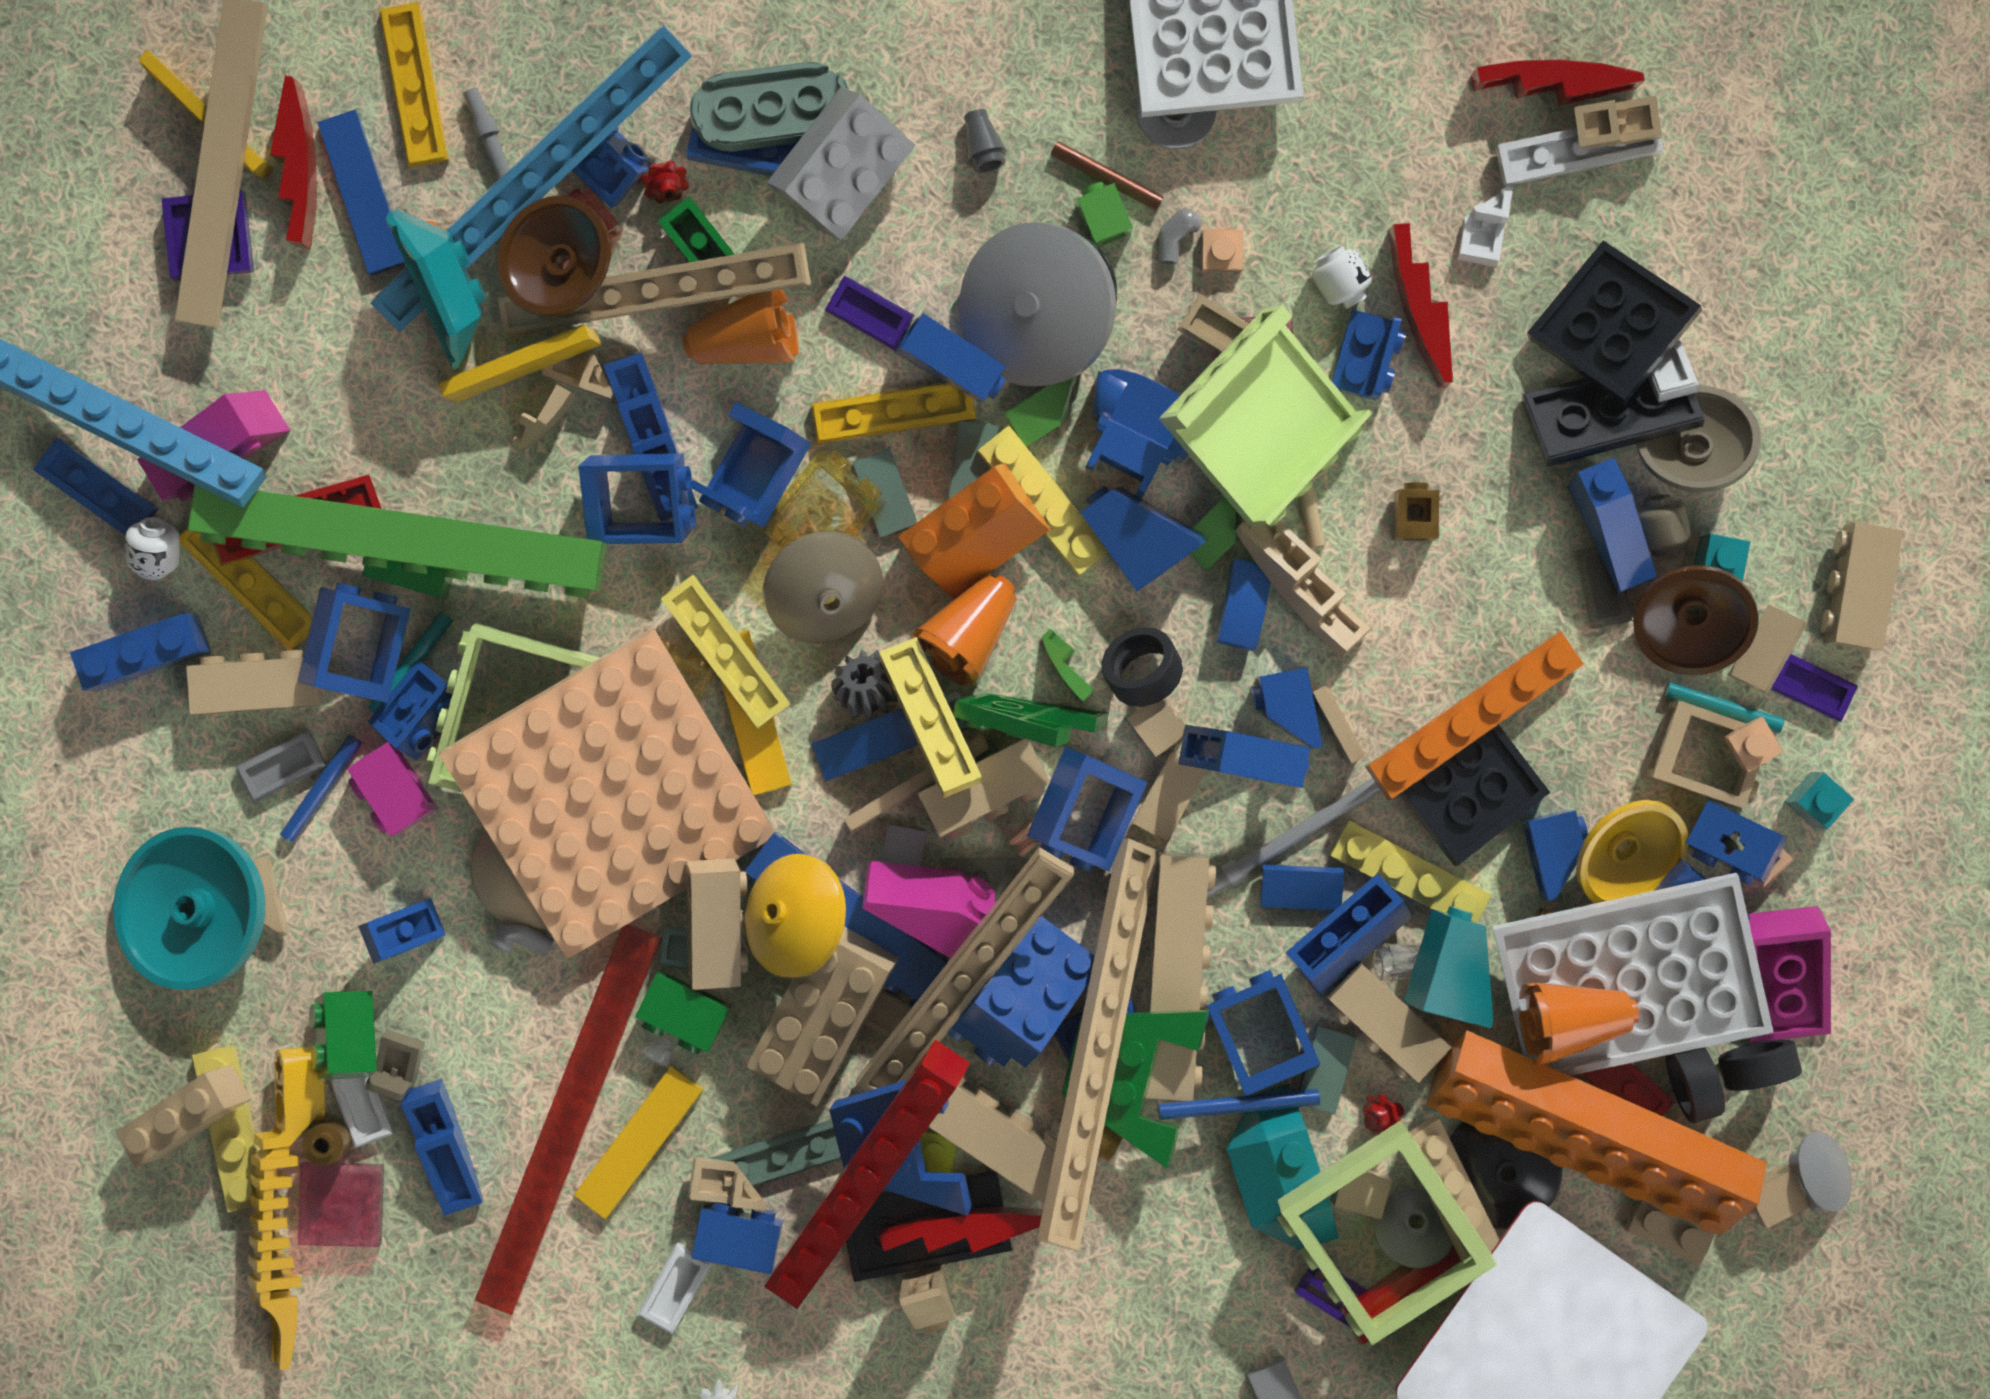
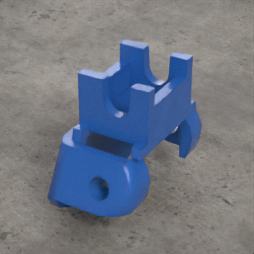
(1132, 434)

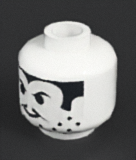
(1342, 276)
(152, 548)

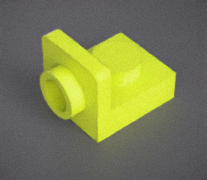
(937, 1152)

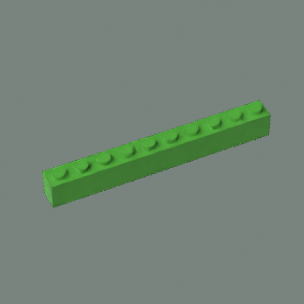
(402, 538)

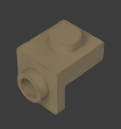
(397, 1066)

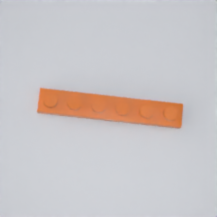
(1474, 715)

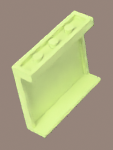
(1263, 419)

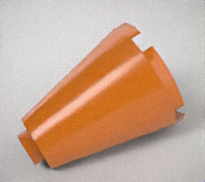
(745, 332)
(968, 629)
(1572, 1019)

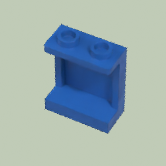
(754, 468)

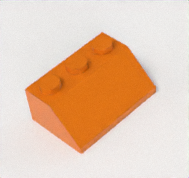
(975, 531)

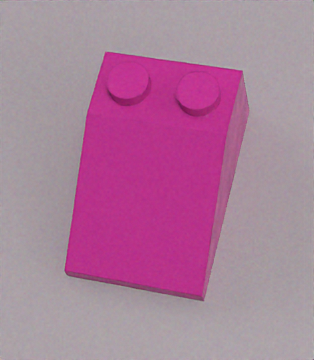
(927, 902)
(1794, 971)

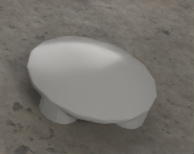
(1822, 1172)

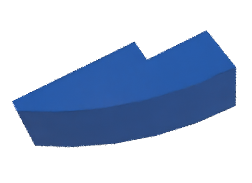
(442, 1147)

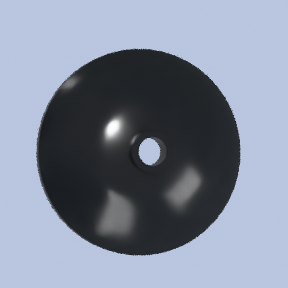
(1502, 1199)

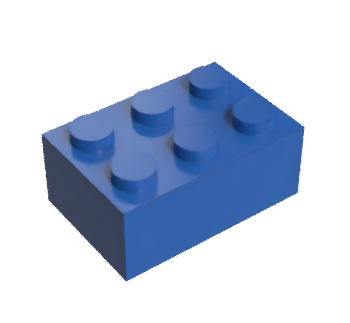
(1031, 992)

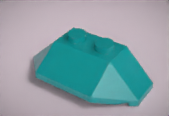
(441, 281)
(1269, 1160)

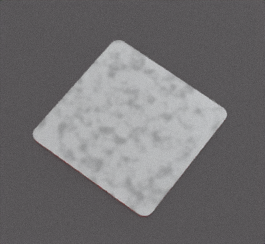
(1556, 1324)

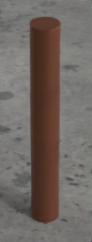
(1106, 175)

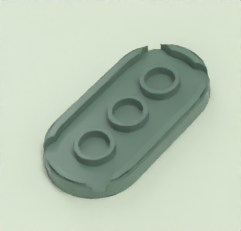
(762, 105)

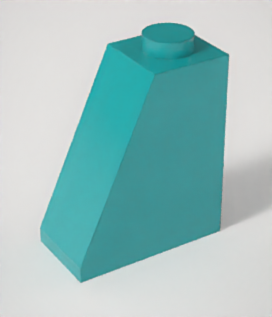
(1453, 969)

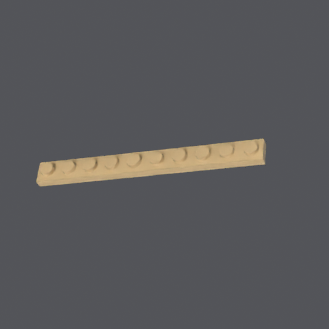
(1098, 1046)

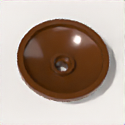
(539, 245)
(1699, 638)

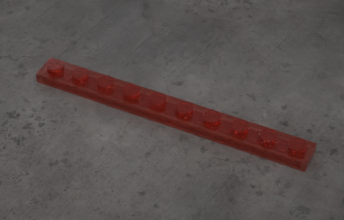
(568, 1118)

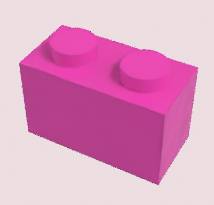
(391, 790)

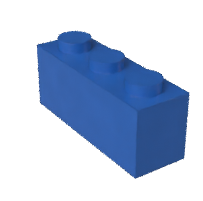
(140, 652)
(1349, 934)

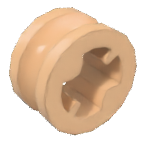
(1023, 842)

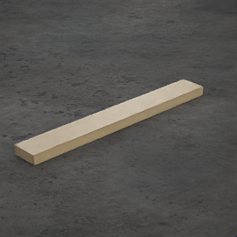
(221, 162)
(673, 287)
(968, 969)

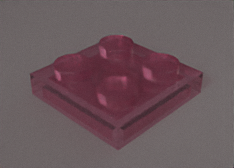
(341, 1204)

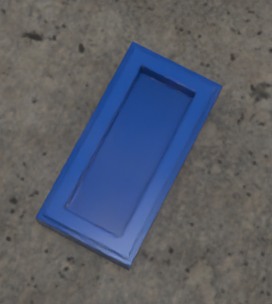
(1301, 887)

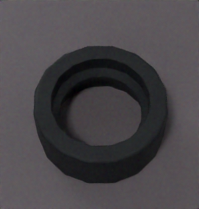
(1154, 686)
(1760, 1065)
(1696, 1084)

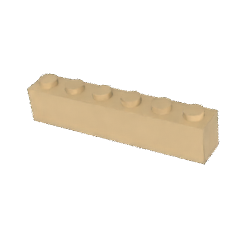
(1178, 964)

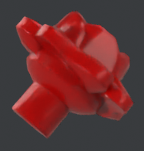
(665, 182)
(1381, 1114)

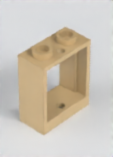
(1668, 746)

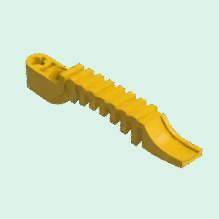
(297, 1104)

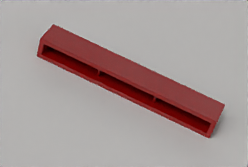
(867, 1173)

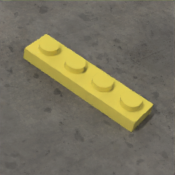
(1069, 530)
(725, 651)
(930, 717)
(1407, 872)
(231, 1136)

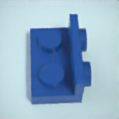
(613, 168)
(1366, 355)
(413, 711)

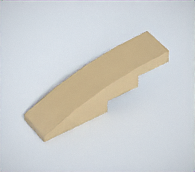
(1309, 592)

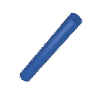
(320, 788)

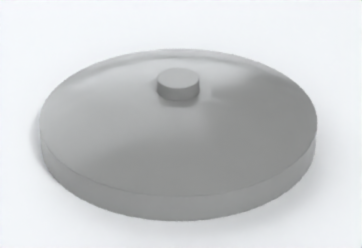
(1038, 303)

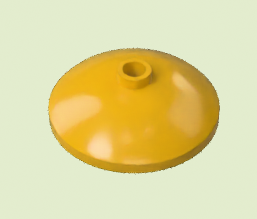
(1631, 851)
(795, 916)

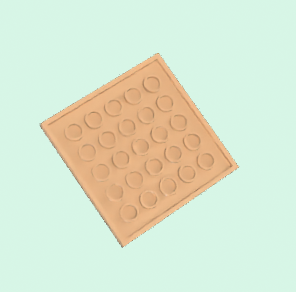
(607, 792)

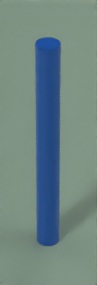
(1238, 1104)

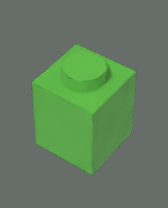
(1103, 214)

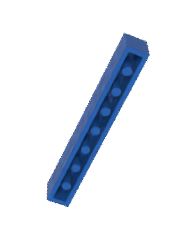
(916, 963)

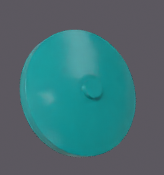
(189, 908)

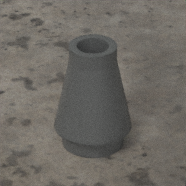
(983, 143)

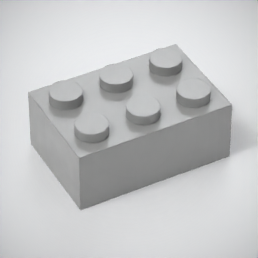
(841, 163)

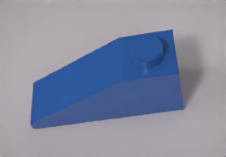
(1613, 523)
(864, 744)

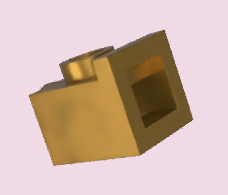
(1427, 526)

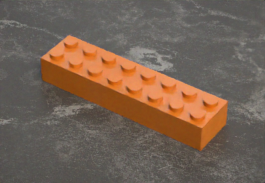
(1596, 1134)

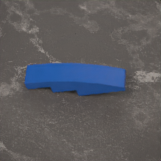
(645, 423)

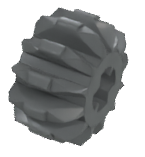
(863, 685)

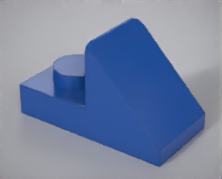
(401, 930)

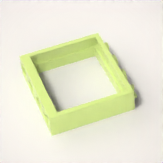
(461, 682)
(1342, 1173)

